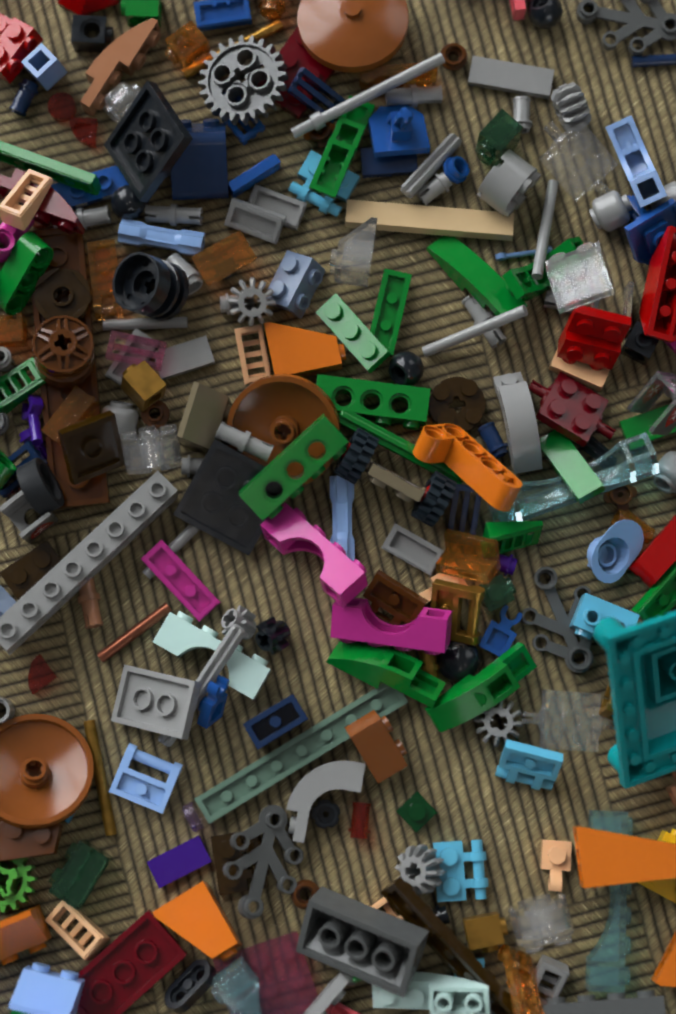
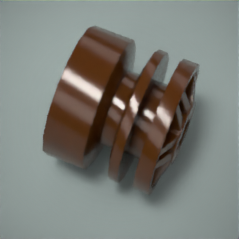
(59, 366)

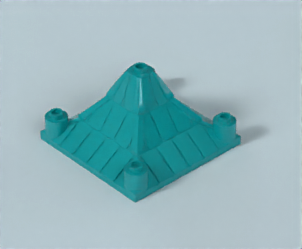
(642, 696)

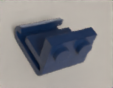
(203, 165)

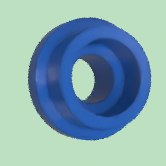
(456, 169)

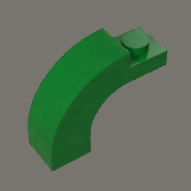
(523, 286)

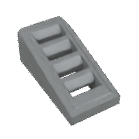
(556, 967)

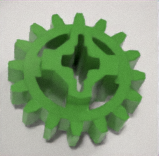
(10, 890)

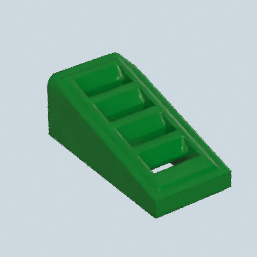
(21, 393)
(513, 534)

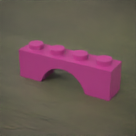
(340, 575)
(358, 623)

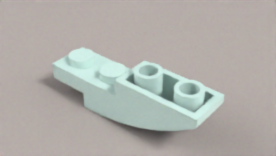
(438, 994)

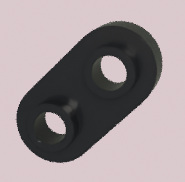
(190, 986)

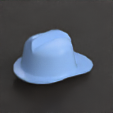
(615, 550)

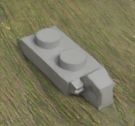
(331, 993)

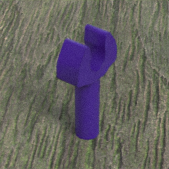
(31, 413)

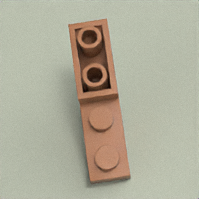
(124, 55)

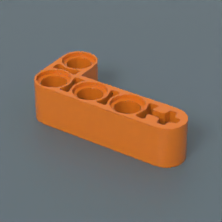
(470, 462)

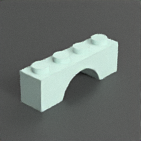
(180, 637)

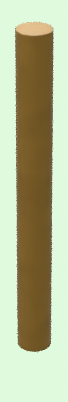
(263, 32)
(100, 778)

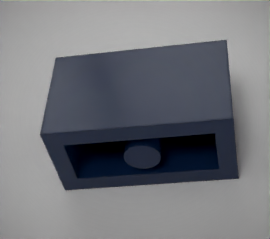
(275, 721)

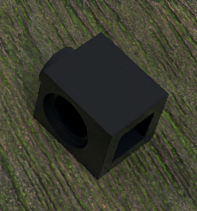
(83, 25)
(638, 346)

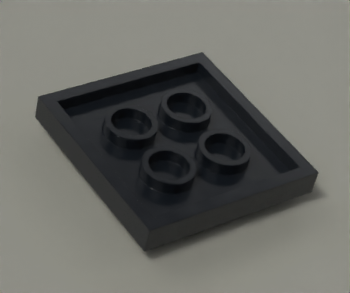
(148, 141)
(214, 499)

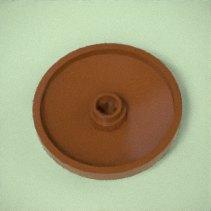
(352, 33)
(279, 411)
(42, 771)

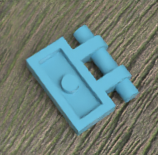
(325, 204)
(529, 765)
(454, 879)

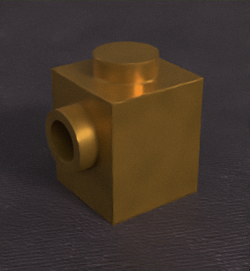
(143, 385)
(485, 931)

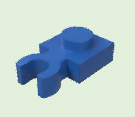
(499, 637)
(213, 704)

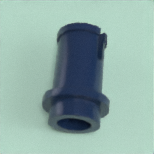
(24, 97)
(493, 440)

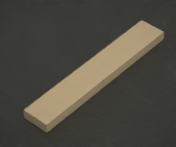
(431, 220)

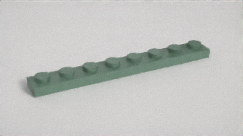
(295, 753)

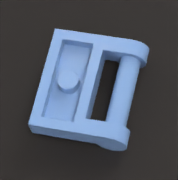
(141, 787)

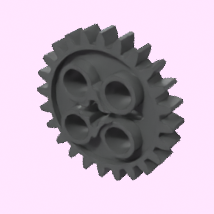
(231, 61)

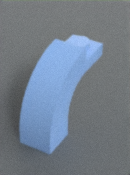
(636, 161)

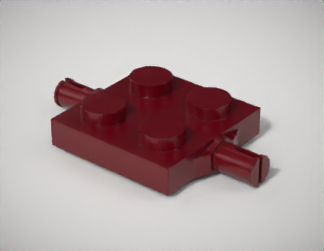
(571, 409)

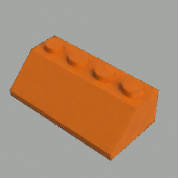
(23, 932)

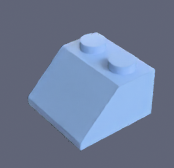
(47, 991)

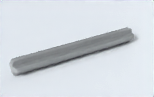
(213, 668)

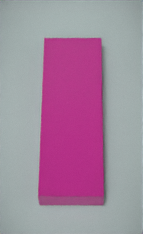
(180, 580)

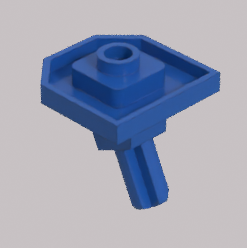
(398, 131)
(648, 228)

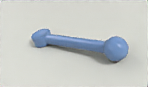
(503, 256)

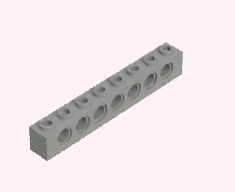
(85, 561)

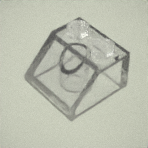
(354, 255)
(579, 276)

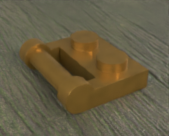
(449, 596)

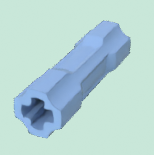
(140, 234)
(342, 498)

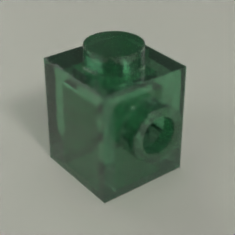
(497, 593)

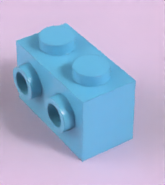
(592, 610)

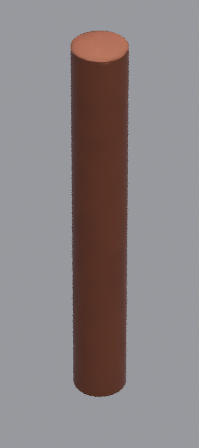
(134, 632)

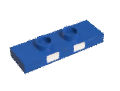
(109, 179)

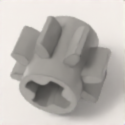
(241, 617)

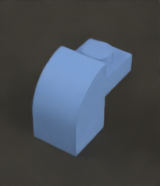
(44, 67)

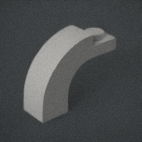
(519, 421)
(326, 777)

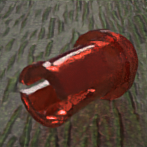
(360, 820)

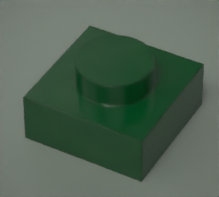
(416, 811)

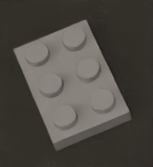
(156, 702)

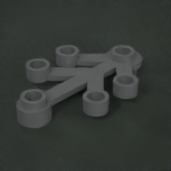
(634, 21)
(560, 625)
(263, 857)

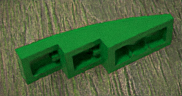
(341, 150)
(473, 274)

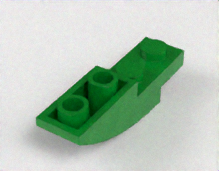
(389, 667)
(483, 691)

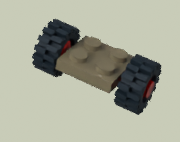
(430, 499)

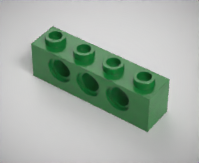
(386, 393)
(269, 505)

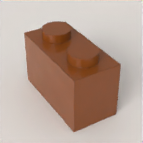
(376, 745)

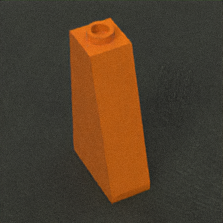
(620, 858)

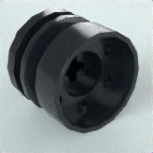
(150, 286)

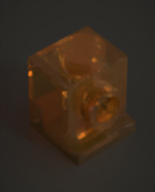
(190, 37)
(13, 331)

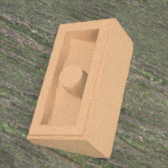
(580, 372)

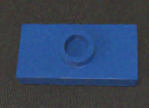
(221, 14)

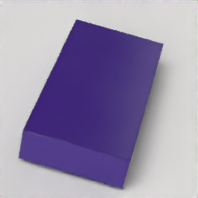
(179, 861)

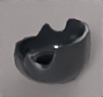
(459, 661)

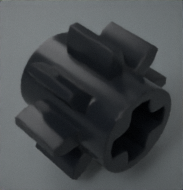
(272, 635)

